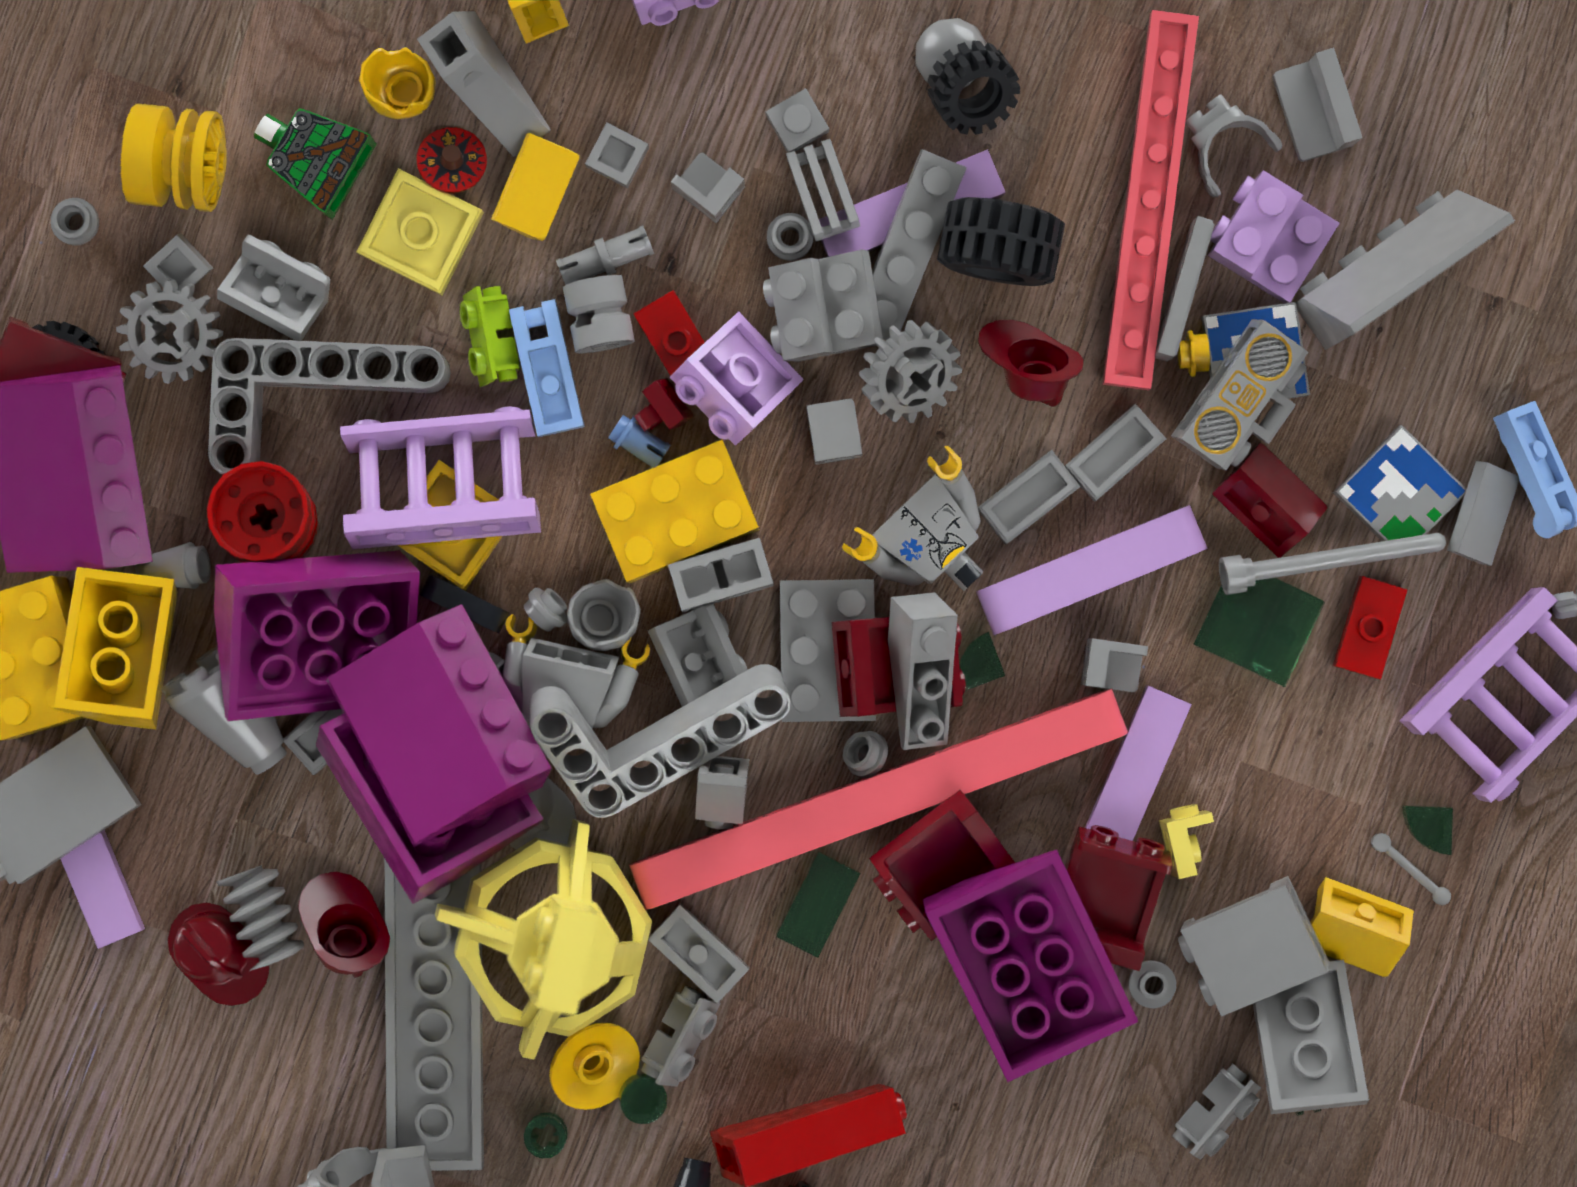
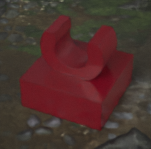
(663, 406)

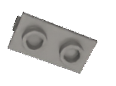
(672, 1057)
(1230, 1100)

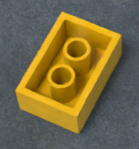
(674, 511)
(31, 655)

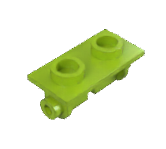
(488, 353)

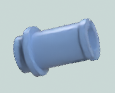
(635, 441)

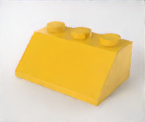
(116, 647)

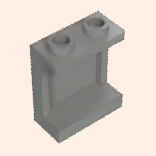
(1253, 948)

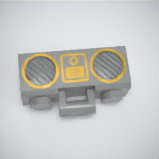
(1237, 393)

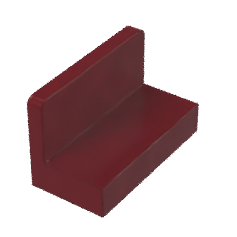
(1270, 501)

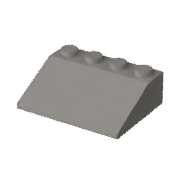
(1398, 265)

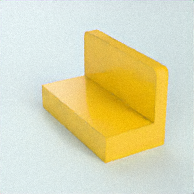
(1361, 927)

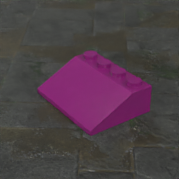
(69, 474)
(302, 621)
(439, 726)
(438, 860)
(1029, 962)

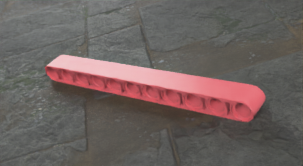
(878, 799)

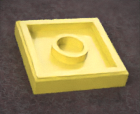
(420, 232)

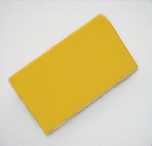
(535, 187)

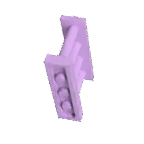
(465, 516)
(1465, 682)

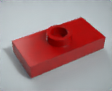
(669, 330)
(1370, 627)

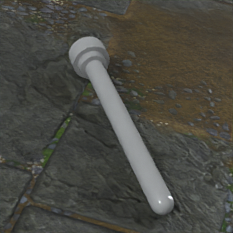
(1240, 573)

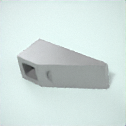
(483, 78)
(922, 667)

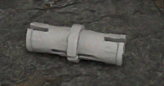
(605, 256)

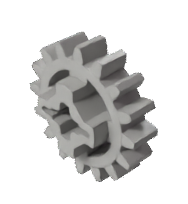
(155, 320)
(910, 371)

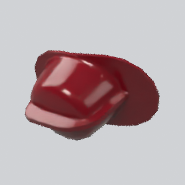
(1032, 361)
(343, 923)
(211, 956)

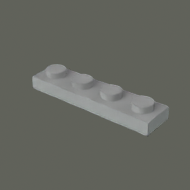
(913, 236)

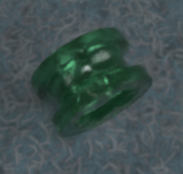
(551, 1148)

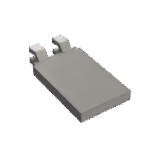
(59, 805)

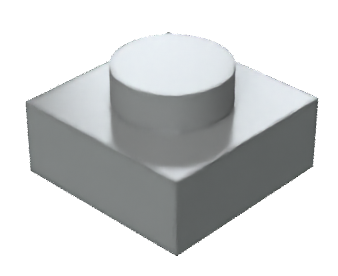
(797, 121)
(617, 155)
(178, 261)

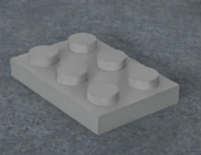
(808, 645)
(1311, 1045)

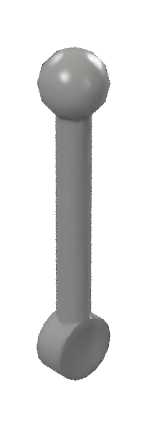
(1382, 843)

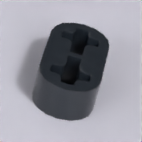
(476, 608)

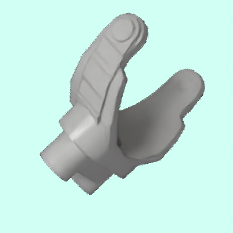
(1217, 120)
(343, 1168)

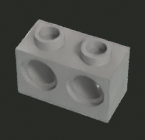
(721, 575)

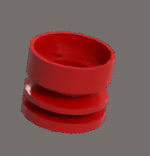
(238, 506)

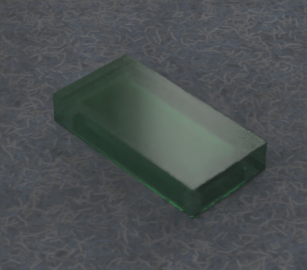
(818, 904)

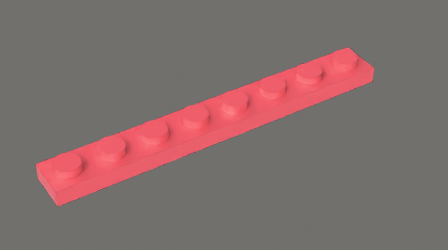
(1150, 200)

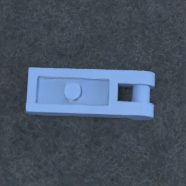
(547, 370)
(1539, 469)

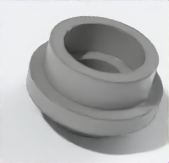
(62, 214)
(786, 222)
(546, 608)
(865, 753)
(1137, 984)

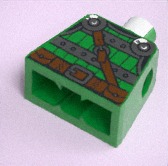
(316, 156)

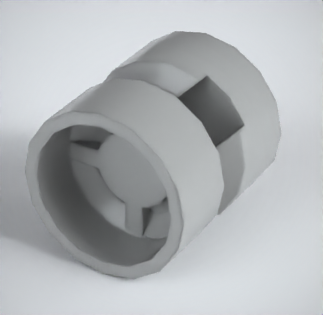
(598, 314)

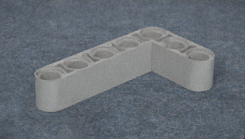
(307, 374)
(654, 742)

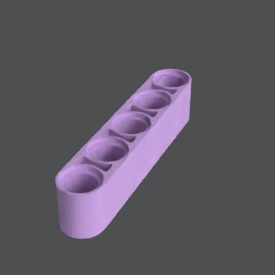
(1091, 570)

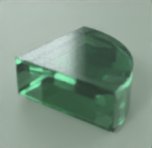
(980, 662)
(1430, 826)

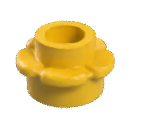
(1194, 353)

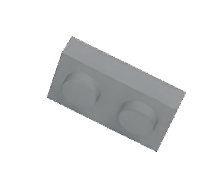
(275, 288)
(697, 652)

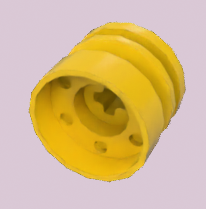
(173, 157)

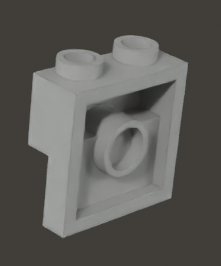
(823, 306)

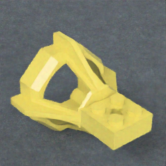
(558, 946)

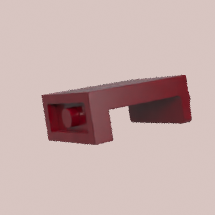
(35, 354)
(866, 671)
(934, 855)
(1118, 888)

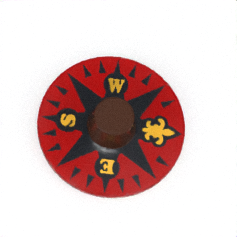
(451, 159)

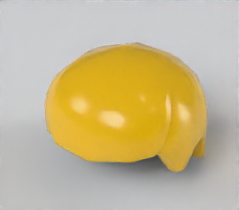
(397, 83)

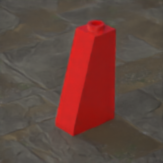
(807, 1134)

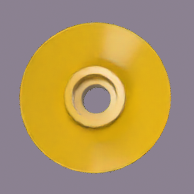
(600, 1079)

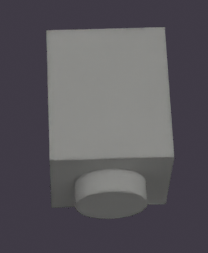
(722, 792)

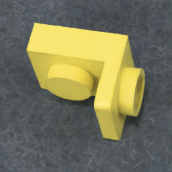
(1184, 847)

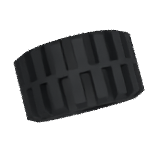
(1001, 241)

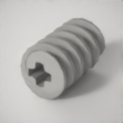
(261, 916)

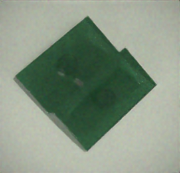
(1261, 628)

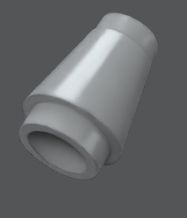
(185, 564)

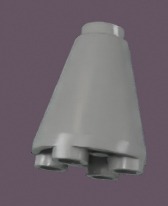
(200, 702)

